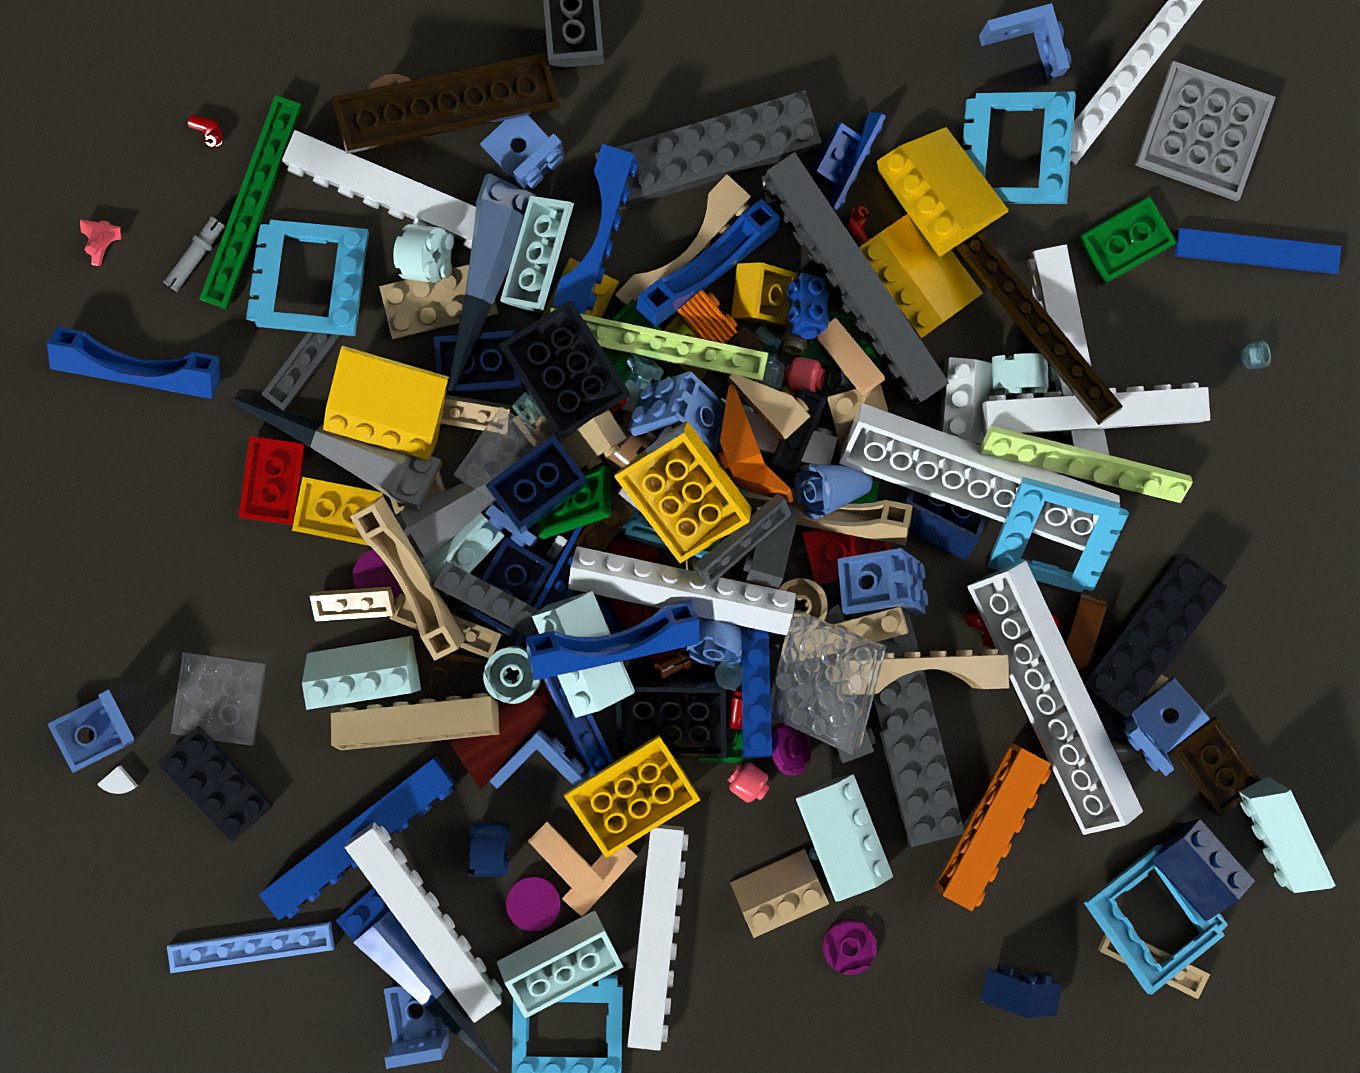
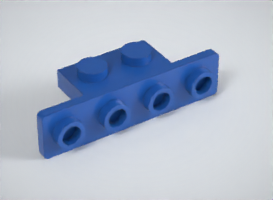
(844, 155)

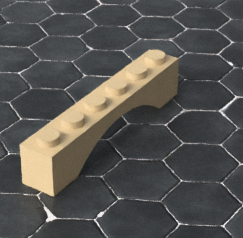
(723, 205)
(877, 521)
(386, 537)
(980, 671)

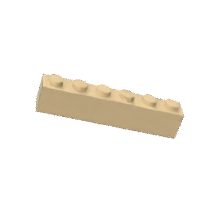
(415, 722)

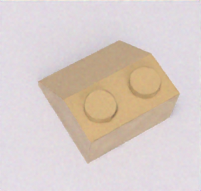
(844, 407)

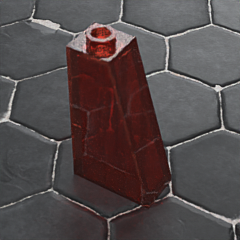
(488, 753)

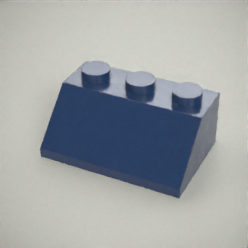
(944, 523)
(1202, 869)

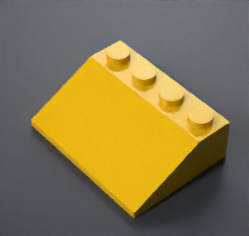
(940, 189)
(919, 281)
(386, 403)
(684, 492)
(632, 796)

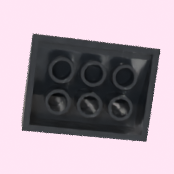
(564, 370)
(682, 709)

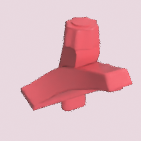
(99, 237)

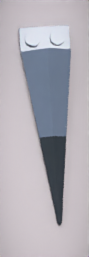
(495, 236)

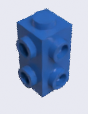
(808, 306)

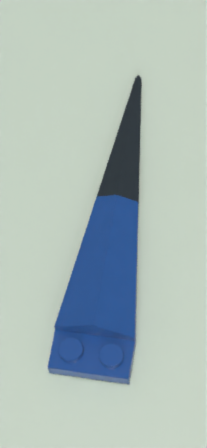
(389, 945)

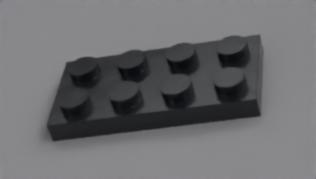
(215, 783)

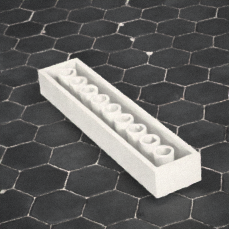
(959, 472)
(1055, 699)

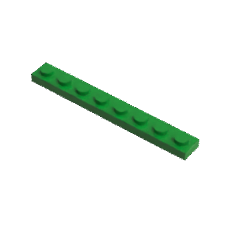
(251, 202)

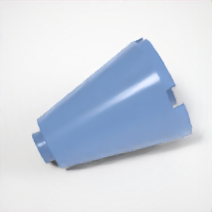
(829, 487)
(717, 642)

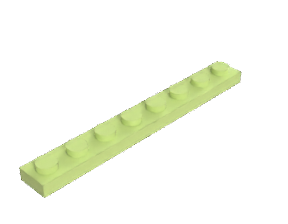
(677, 348)
(1085, 464)

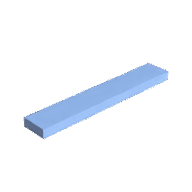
(250, 947)

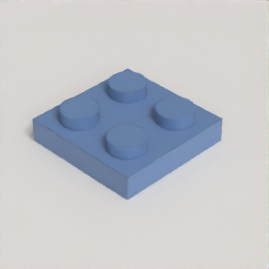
(501, 521)

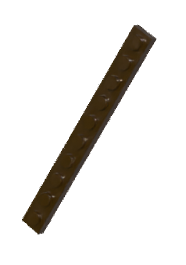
(1039, 328)
(600, 533)

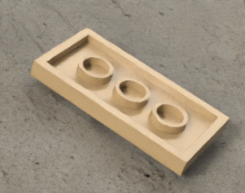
(426, 306)

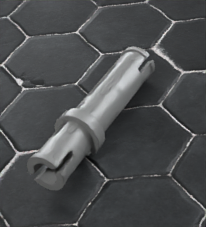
(200, 245)

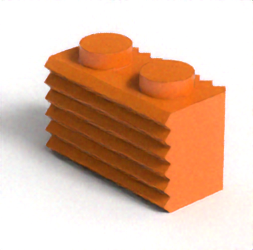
(706, 320)

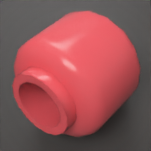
(805, 374)
(748, 782)

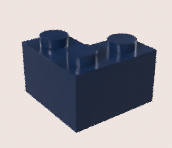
(1021, 994)

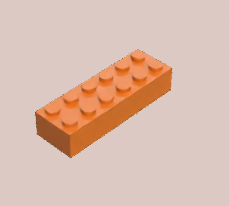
(992, 827)

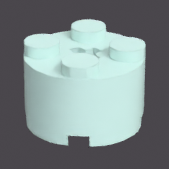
(423, 253)
(1019, 374)
(497, 669)

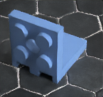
(1047, 34)
(531, 164)
(677, 401)
(896, 582)
(108, 727)
(1157, 736)
(552, 750)
(413, 1038)

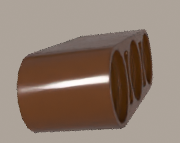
(1084, 629)

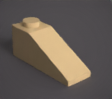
(774, 407)

